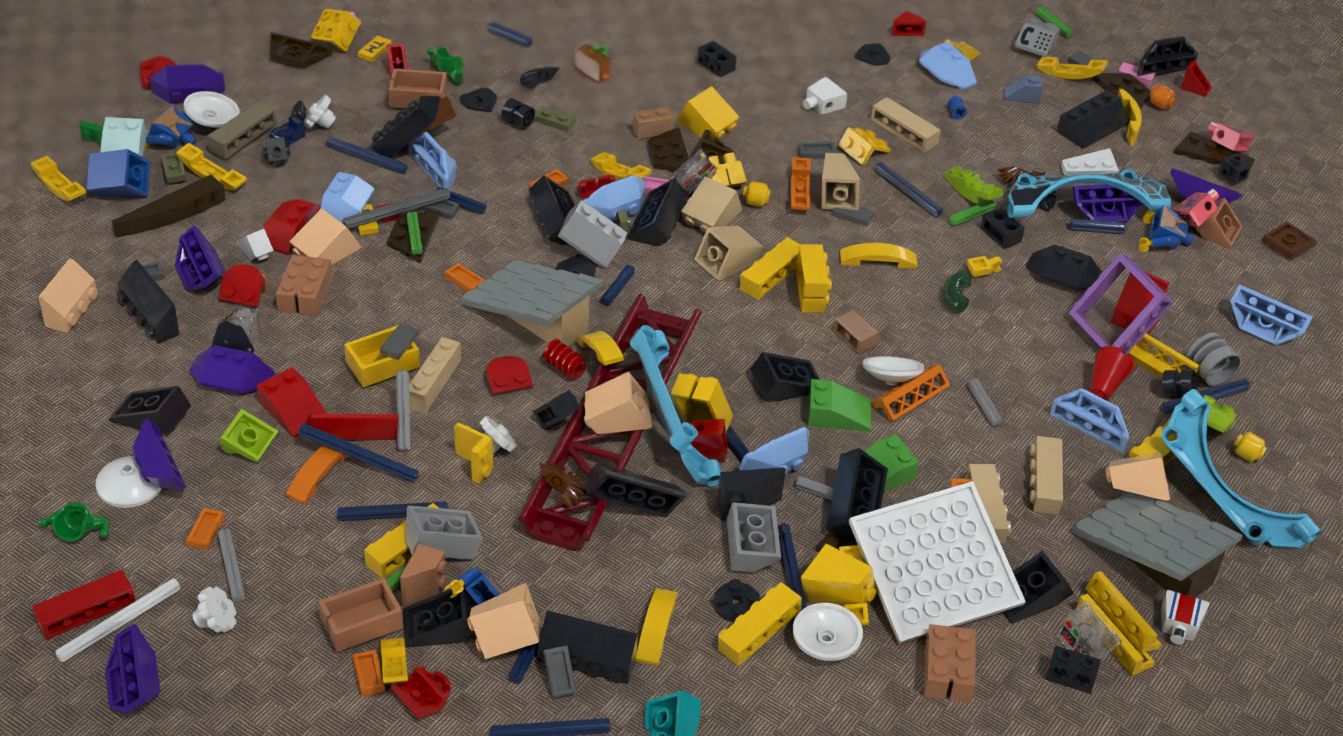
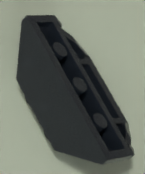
(1167, 56)
(1064, 267)

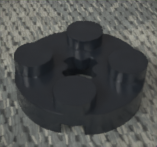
(734, 591)

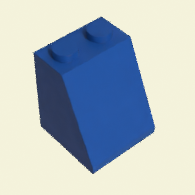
(118, 174)

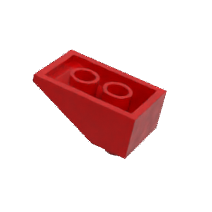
(1134, 299)
(289, 400)

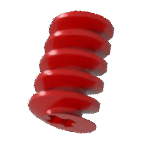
(564, 359)

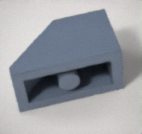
(1025, 90)

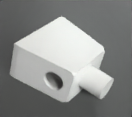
(825, 97)

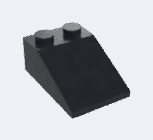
(783, 376)
(160, 405)
(749, 487)
(1041, 587)
(439, 620)

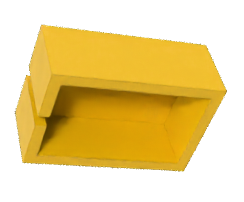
(813, 278)
(372, 367)
(700, 399)

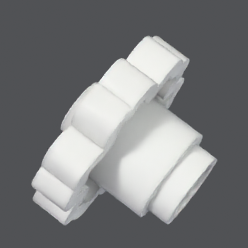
(320, 113)
(499, 434)
(214, 610)

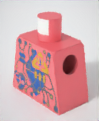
(1230, 136)
(1197, 207)

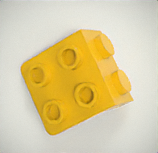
(336, 27)
(861, 144)
(475, 448)

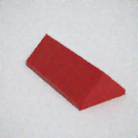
(357, 425)

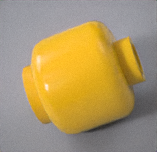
(756, 194)
(1249, 447)

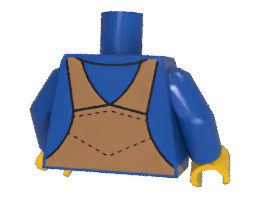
(171, 129)
(1166, 230)
(478, 584)

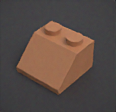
(1221, 226)
(423, 575)

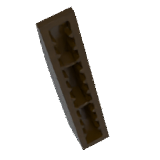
(171, 208)

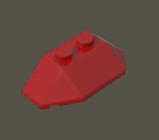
(287, 222)

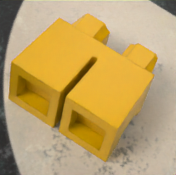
(730, 173)

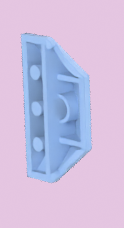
(949, 65)
(433, 160)
(620, 195)
(346, 196)
(1267, 317)
(1092, 417)
(784, 451)

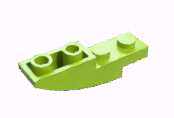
(971, 186)

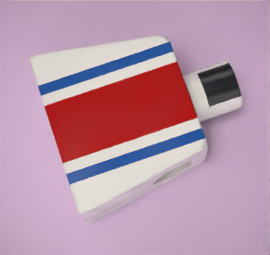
(1182, 616)

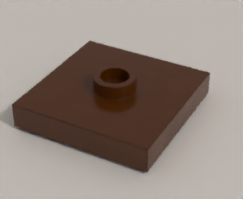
(1289, 240)

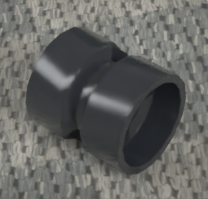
(518, 113)
(1177, 383)

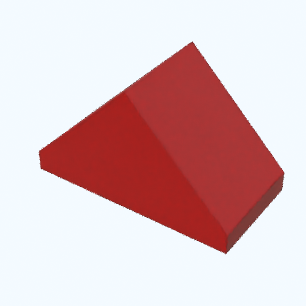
(908, 25)
(396, 57)
(1195, 80)

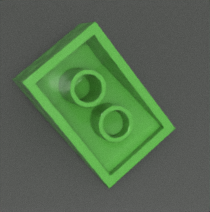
(838, 407)
(897, 458)

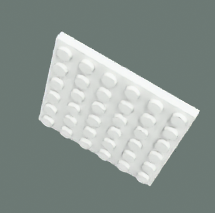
(936, 561)

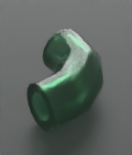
(953, 291)

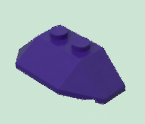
(177, 82)
(1189, 184)
(1105, 203)
(197, 261)
(230, 369)
(156, 459)
(131, 671)

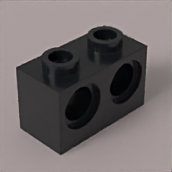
(716, 58)
(1002, 228)
(556, 409)
(1073, 669)

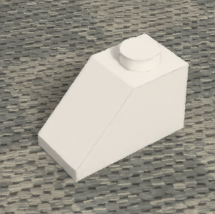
(255, 245)

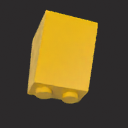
(708, 112)
(838, 579)

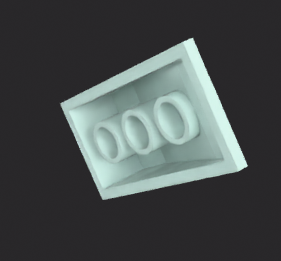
(123, 134)

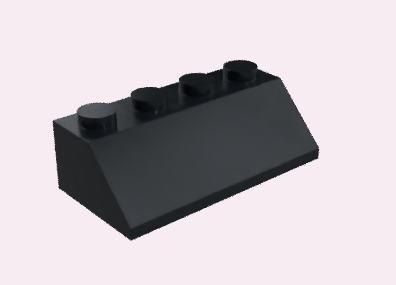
(1093, 119)
(405, 126)
(552, 206)
(659, 214)
(148, 303)
(633, 490)
(856, 490)
(591, 646)

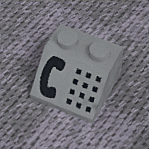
(1037, 37)

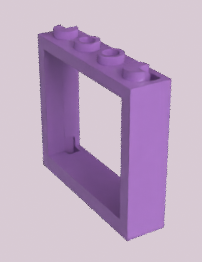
(1142, 322)

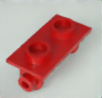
(589, 186)

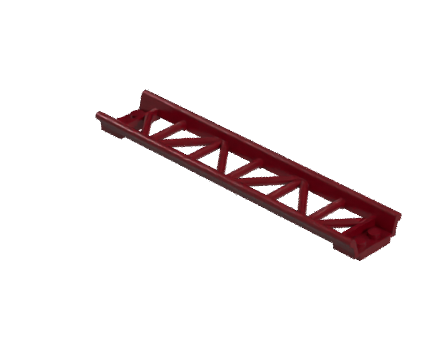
(550, 524)

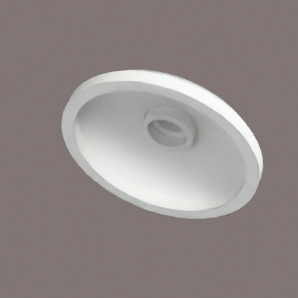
(210, 108)
(893, 369)
(123, 485)
(827, 631)

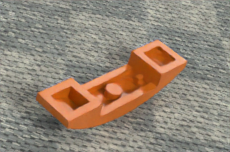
(800, 183)
(312, 472)

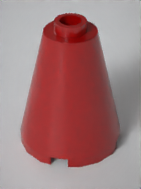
(1110, 371)

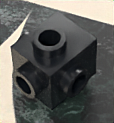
(276, 144)
(1235, 169)

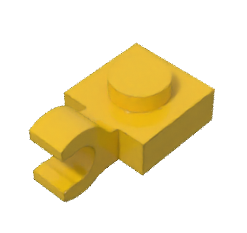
(982, 266)

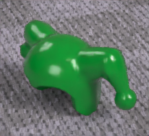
(447, 63)
(75, 521)

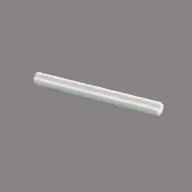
(117, 620)

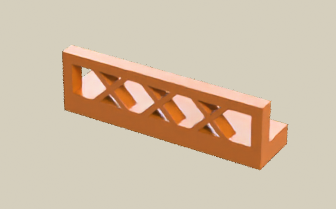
(907, 387)

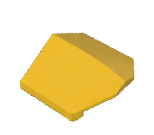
(965, 49)

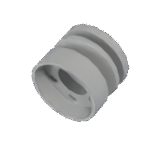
(1215, 359)

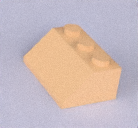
(67, 296)

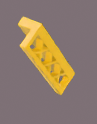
(1157, 362)
(1122, 613)
(1126, 651)

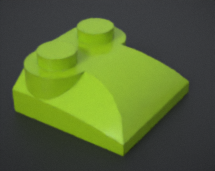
(1220, 417)
(247, 436)

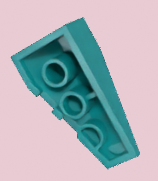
(673, 715)

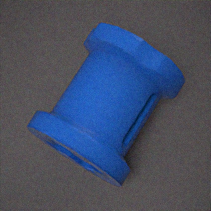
(956, 105)

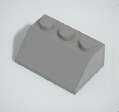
(592, 234)
(443, 530)
(752, 537)

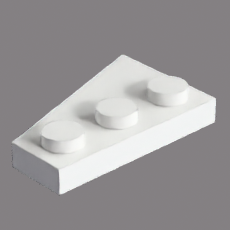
(1090, 163)

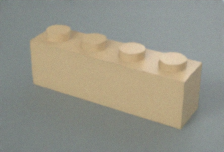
(905, 124)
(434, 374)
(1047, 475)
(988, 488)

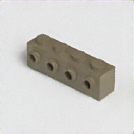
(241, 129)

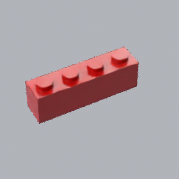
(83, 604)

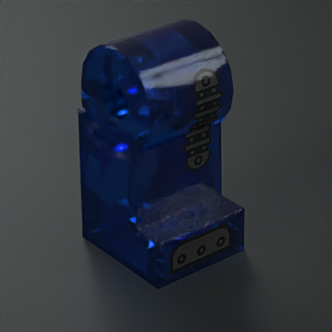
(291, 131)

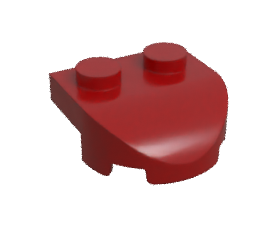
(151, 67)
(242, 285)
(508, 375)
(424, 692)

